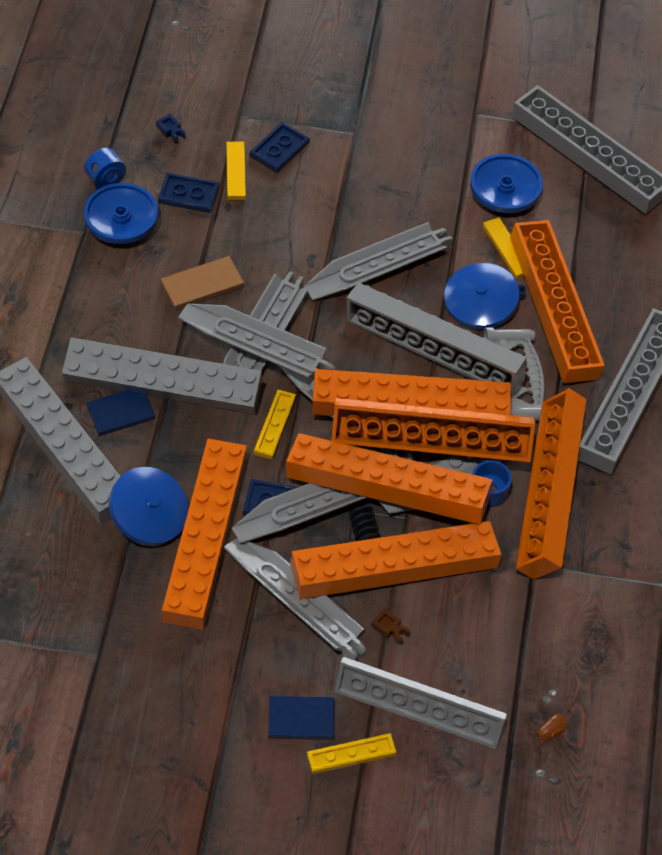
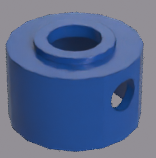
(108, 164)
(500, 477)

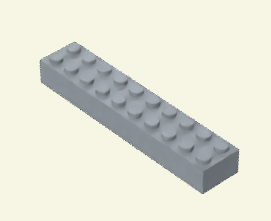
(590, 148)
(434, 338)
(162, 375)
(626, 399)
(59, 436)

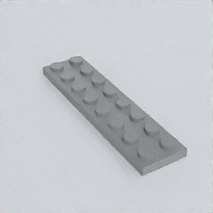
(420, 702)

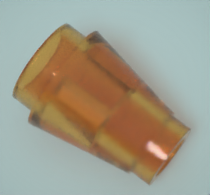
(552, 727)

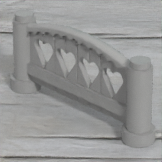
(523, 337)

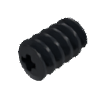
(363, 523)

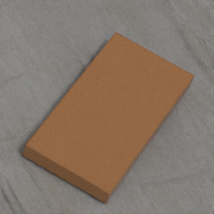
(202, 282)

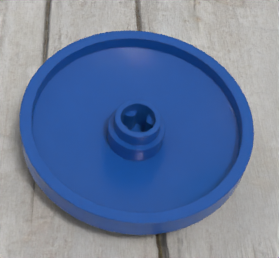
(506, 183)
(121, 213)
(481, 296)
(148, 506)

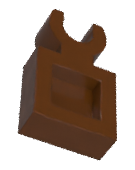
(388, 624)

